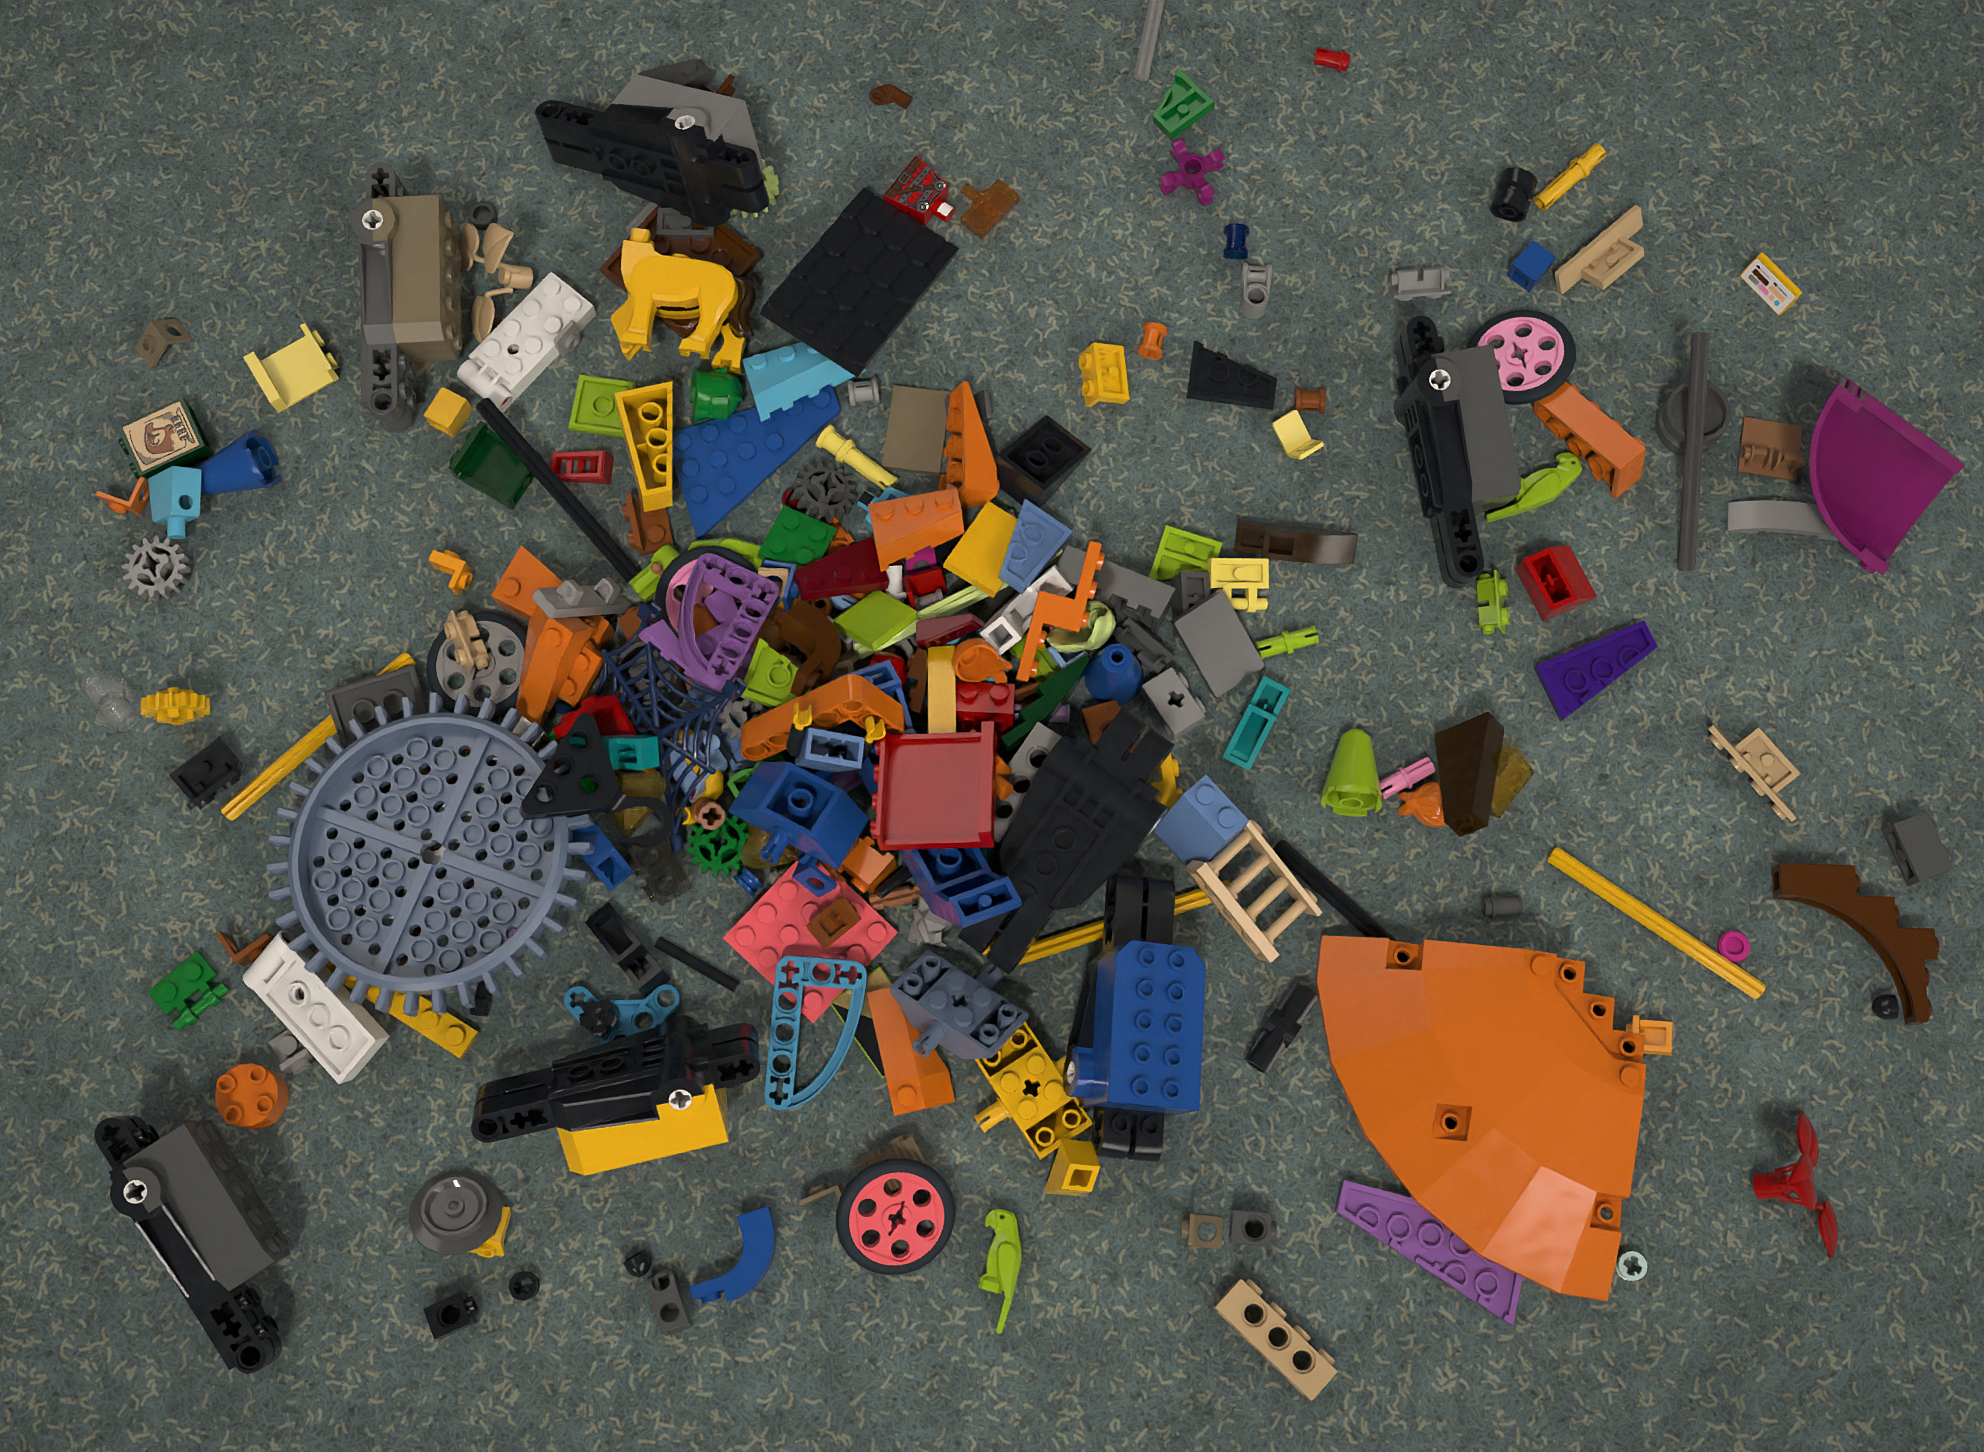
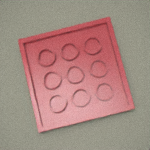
(778, 929)

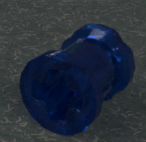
(1236, 241)

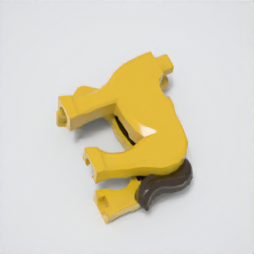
(682, 290)

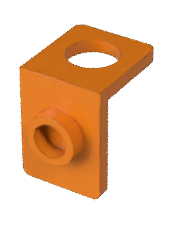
(133, 505)

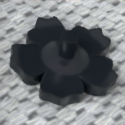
(598, 1016)

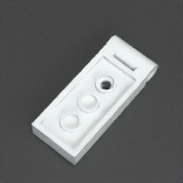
(529, 330)
(324, 1021)

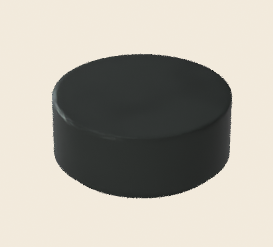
(482, 215)

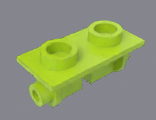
(1493, 591)

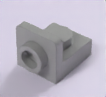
(291, 1053)

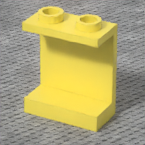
(294, 370)

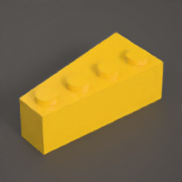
(648, 435)

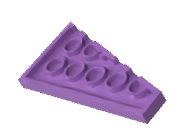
(1424, 1241)

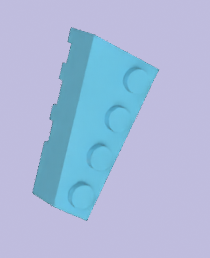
(789, 374)

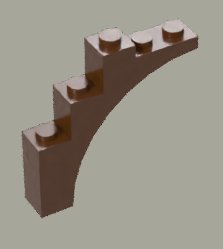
(1874, 918)

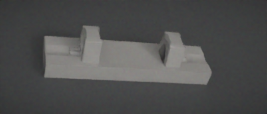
(577, 600)

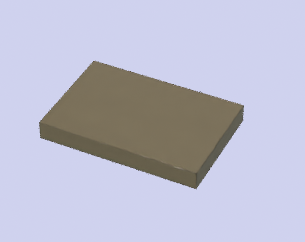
(915, 431)

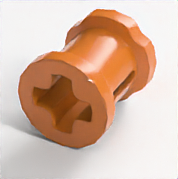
(1152, 340)

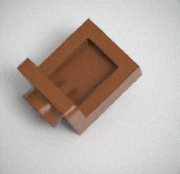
(833, 922)

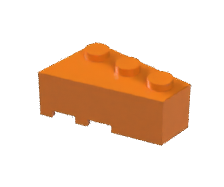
(914, 523)
(868, 865)

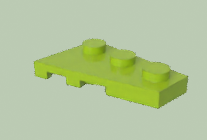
(770, 677)

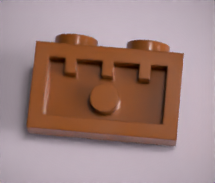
(649, 529)

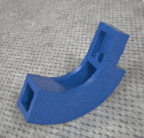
(757, 1255)

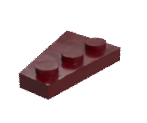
(842, 573)

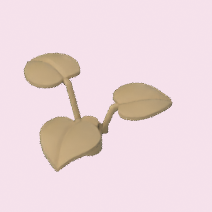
(511, 276)

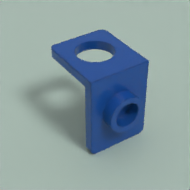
(791, 590)
(807, 869)

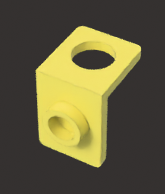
(1295, 436)

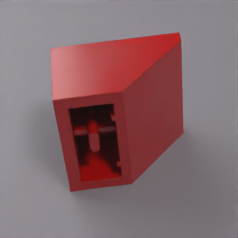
(1555, 581)

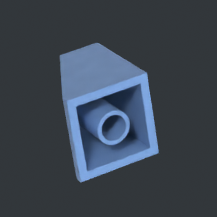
(1201, 823)

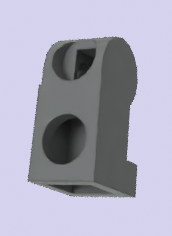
(668, 1303)

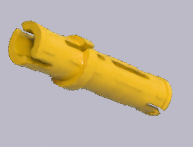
(1578, 169)

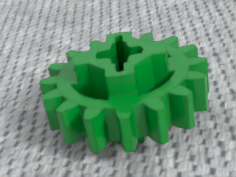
(718, 857)

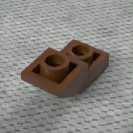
(918, 669)

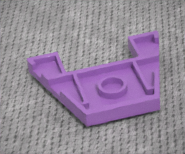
(724, 610)

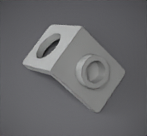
(567, 339)

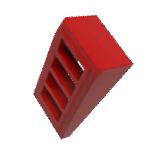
(600, 466)

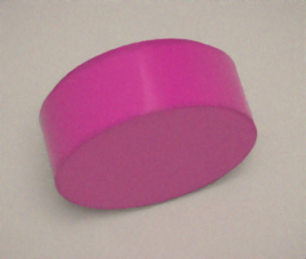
(1733, 946)

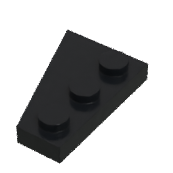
(1228, 382)

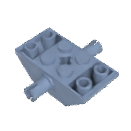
(956, 1008)

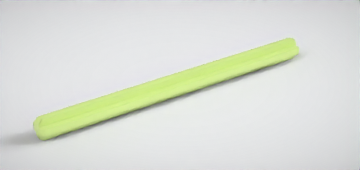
(939, 609)

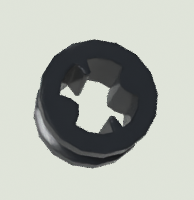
(524, 1296)

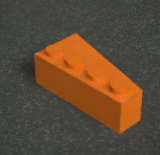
(523, 579)

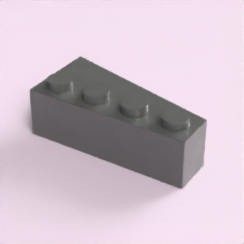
(1122, 590)

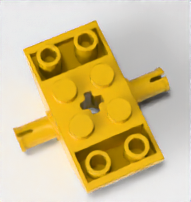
(1042, 1118)

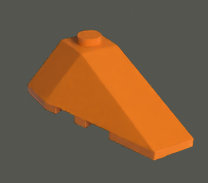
(968, 452)
(547, 661)
(911, 1079)

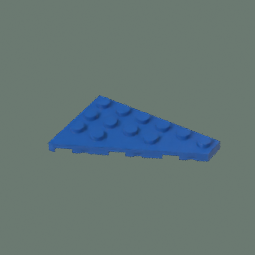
(730, 458)

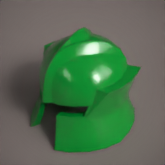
(714, 394)

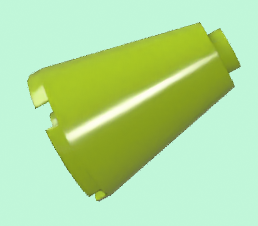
(1353, 777)

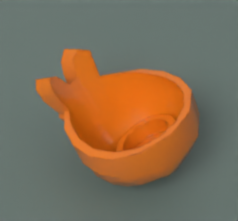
(978, 660)
(1424, 804)

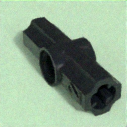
(1281, 1028)

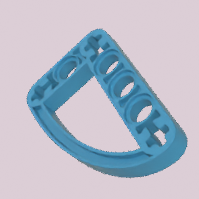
(793, 1016)

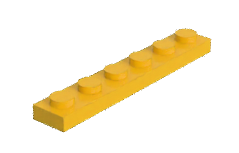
(442, 1029)

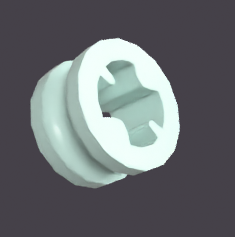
(1639, 1262)

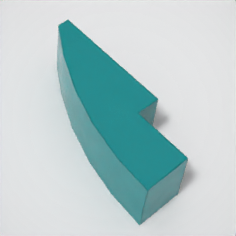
(1256, 723)
(627, 751)

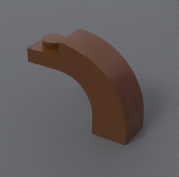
(818, 640)

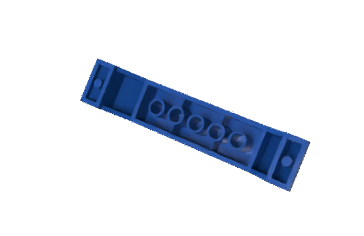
(952, 880)

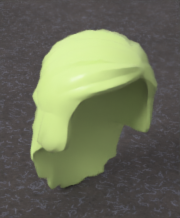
(1098, 631)

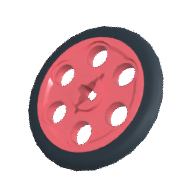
(870, 1185)

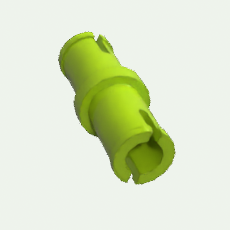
(1287, 642)

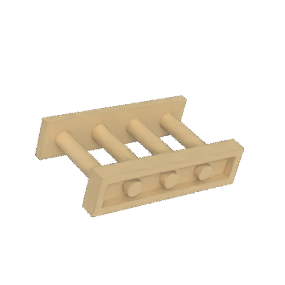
(1225, 896)

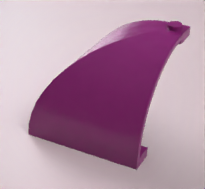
(1873, 473)

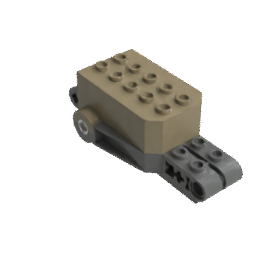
(406, 291)

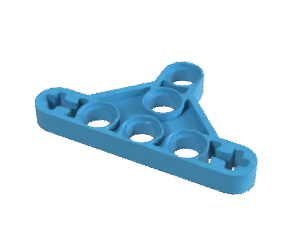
(626, 1011)

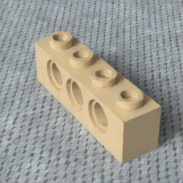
(1307, 1380)

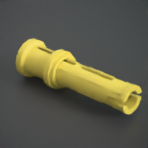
(846, 452)

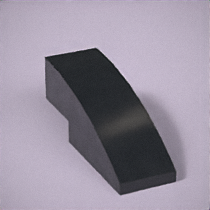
(627, 950)

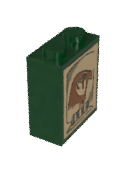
(164, 439)

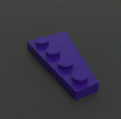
(1586, 671)

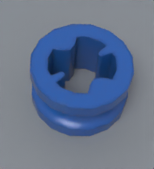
(748, 881)

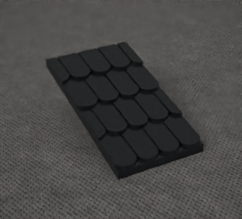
(859, 282)

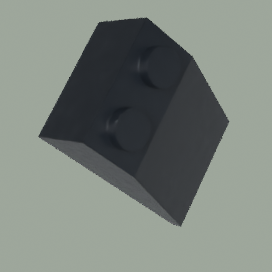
(1039, 462)

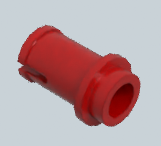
(1332, 59)

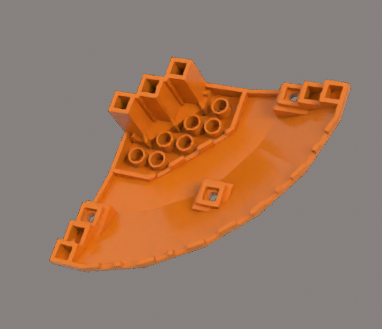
(1524, 1070)

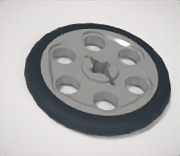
(441, 669)

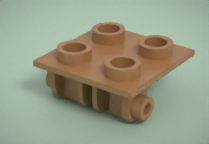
(1770, 449)

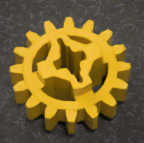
(175, 706)

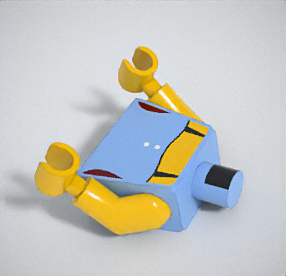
(710, 785)

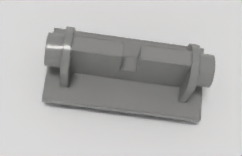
(1409, 286)

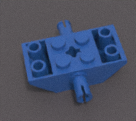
(800, 811)

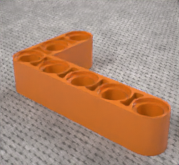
(832, 704)

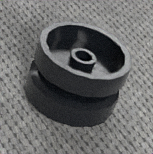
(635, 669)

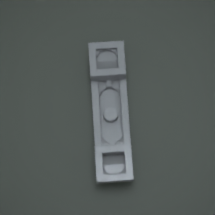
(1777, 517)

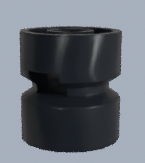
(1514, 191)

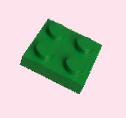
(797, 539)

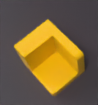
(448, 412)

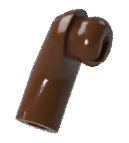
(889, 94)

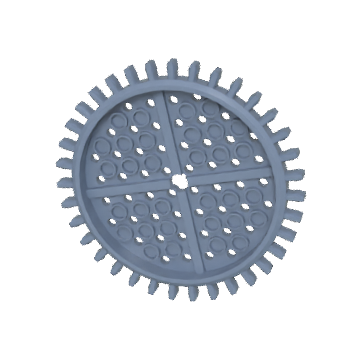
(375, 757)

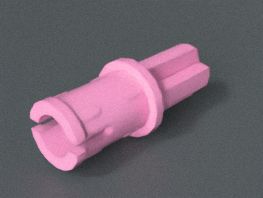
(1406, 777)

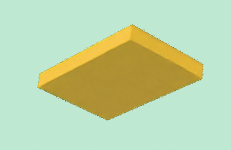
(983, 549)

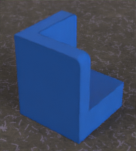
(1531, 266)

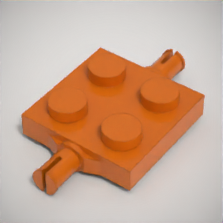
(583, 672)

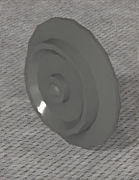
(455, 1213)

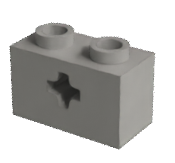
(1173, 719)

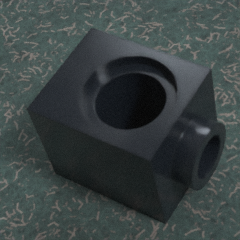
(437, 1315)

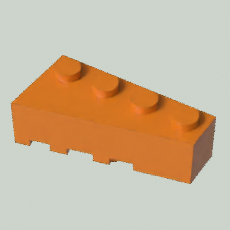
(1593, 436)

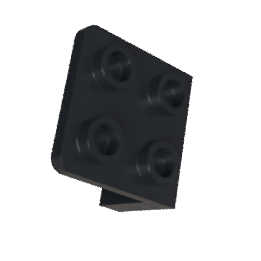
(207, 772)

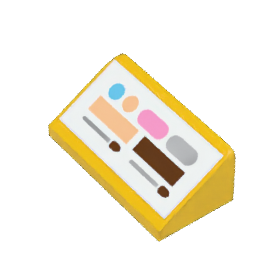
(1771, 284)

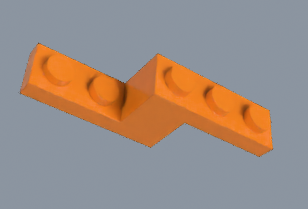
(1060, 612)

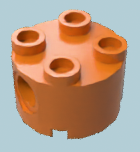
(251, 1096)

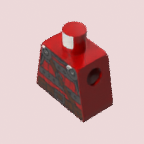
(920, 193)

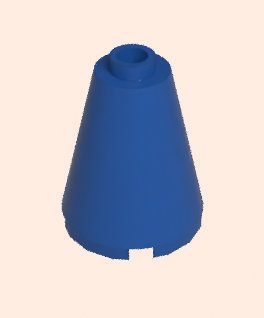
(240, 466)
(1114, 675)

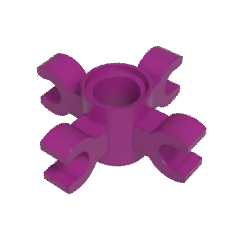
(1195, 162)

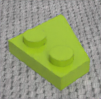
(1182, 552)

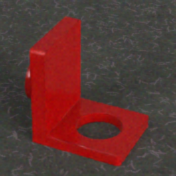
(923, 584)

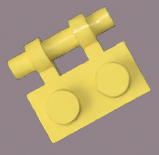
(1240, 574)

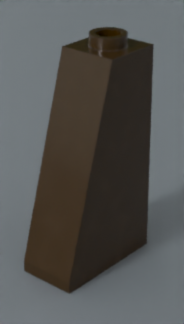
(1468, 771)

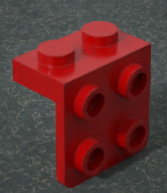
(984, 703)
(608, 715)

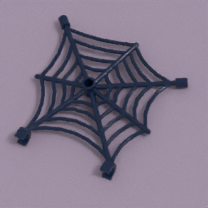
(730, 691)

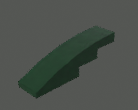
(1050, 698)

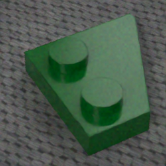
(1181, 106)

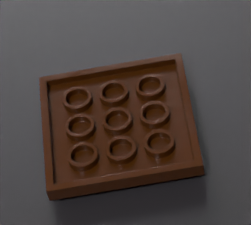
(723, 249)

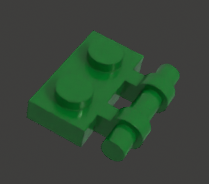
(183, 984)

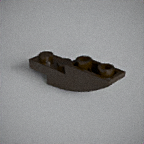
(1296, 544)

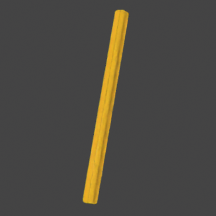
(293, 756)
(1656, 923)
(1094, 931)

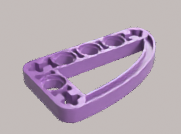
(749, 592)

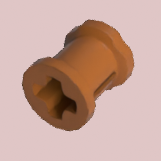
(1310, 400)
(702, 806)

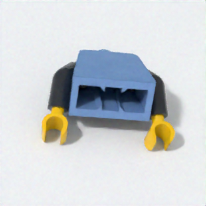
(829, 749)

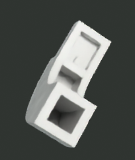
(1014, 617)

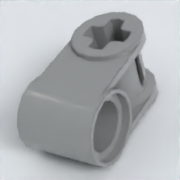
(1255, 285)

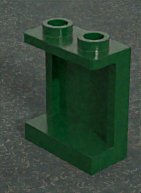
(491, 466)

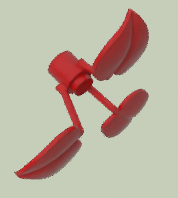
(1801, 1181)

